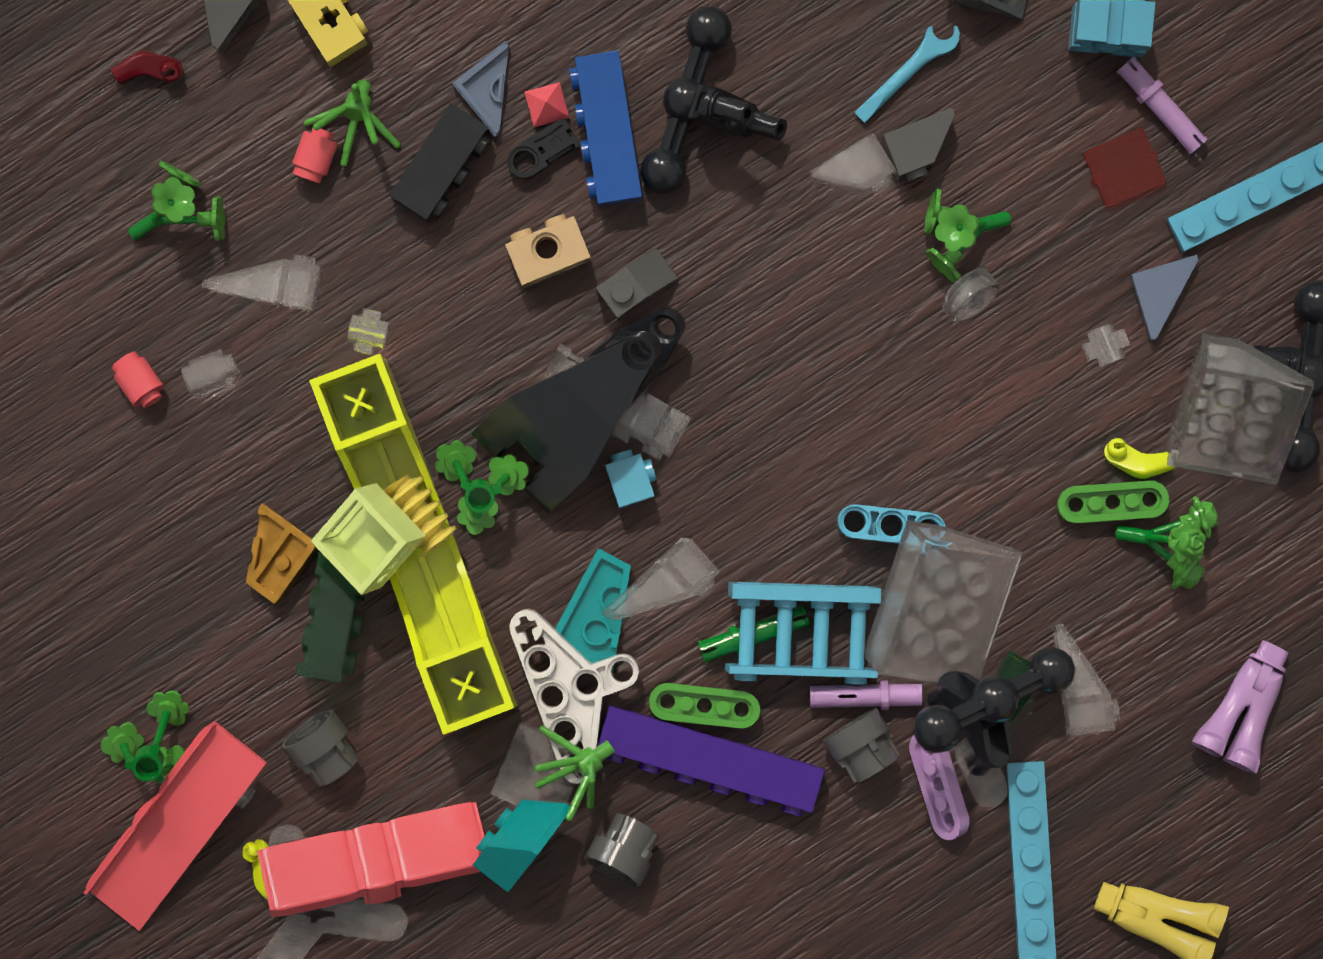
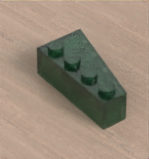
(332, 626)

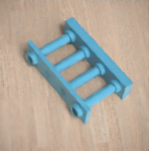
(785, 598)

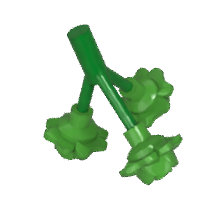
(1185, 541)

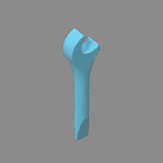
(928, 50)

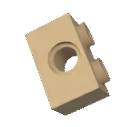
(570, 251)

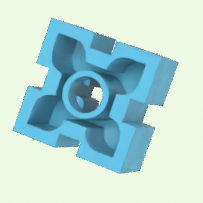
(1112, 27)

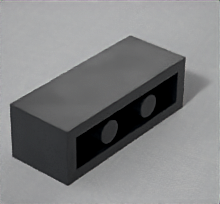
(441, 163)

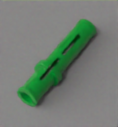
(764, 630)

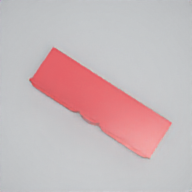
(175, 824)
(371, 860)

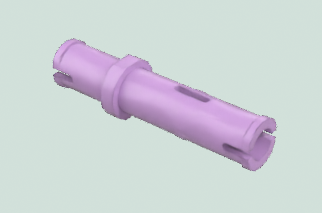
(1161, 104)
(871, 695)

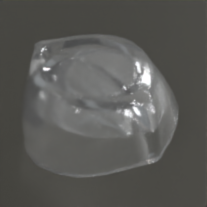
(970, 294)

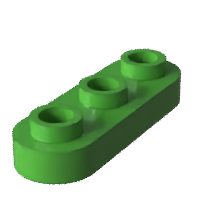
(1129, 502)
(722, 707)

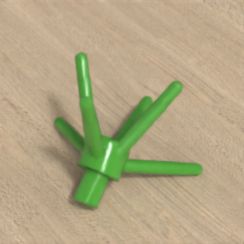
(356, 109)
(585, 761)

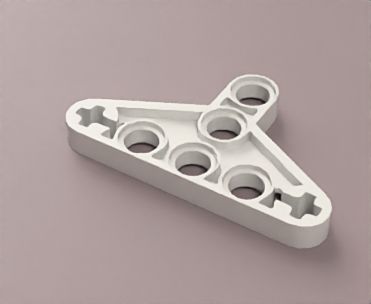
(564, 669)

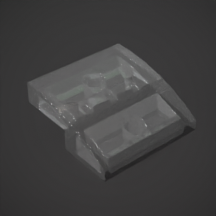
(518, 773)

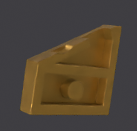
(278, 555)

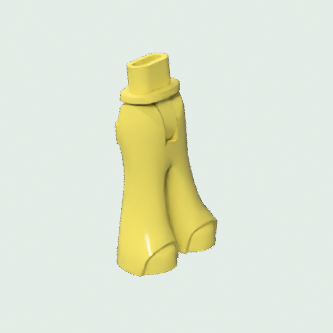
(1142, 914)

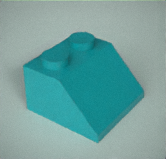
(518, 840)

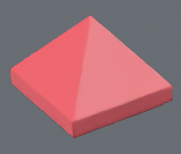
(546, 104)

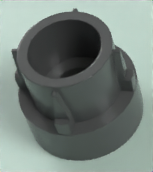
(862, 746)
(321, 748)
(623, 851)

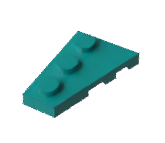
(583, 618)

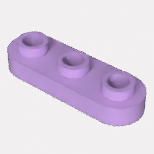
(940, 791)

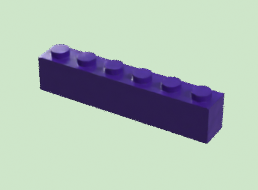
(713, 760)

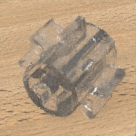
(368, 332)
(1105, 345)

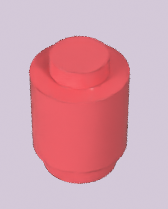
(314, 155)
(137, 380)

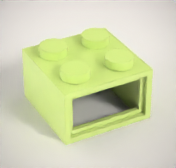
(369, 540)

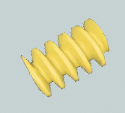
(414, 505)

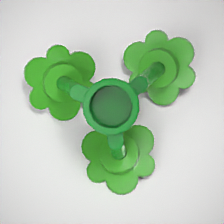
(478, 503)
(149, 761)

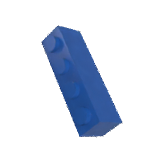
(607, 128)

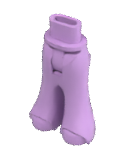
(1255, 688)

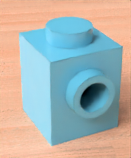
(630, 478)

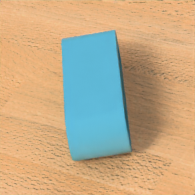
(873, 518)

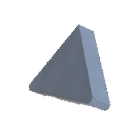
(485, 87)
(1159, 290)

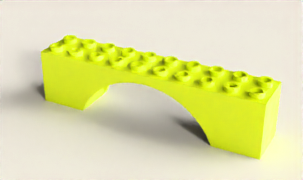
(432, 591)

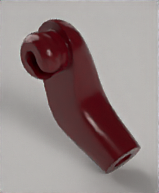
(148, 64)

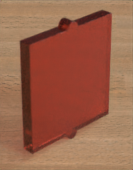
(1124, 167)

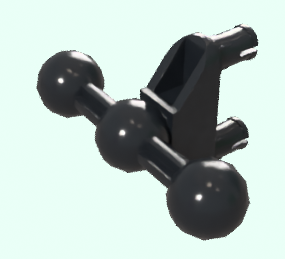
(691, 101)
(1308, 362)
(985, 707)

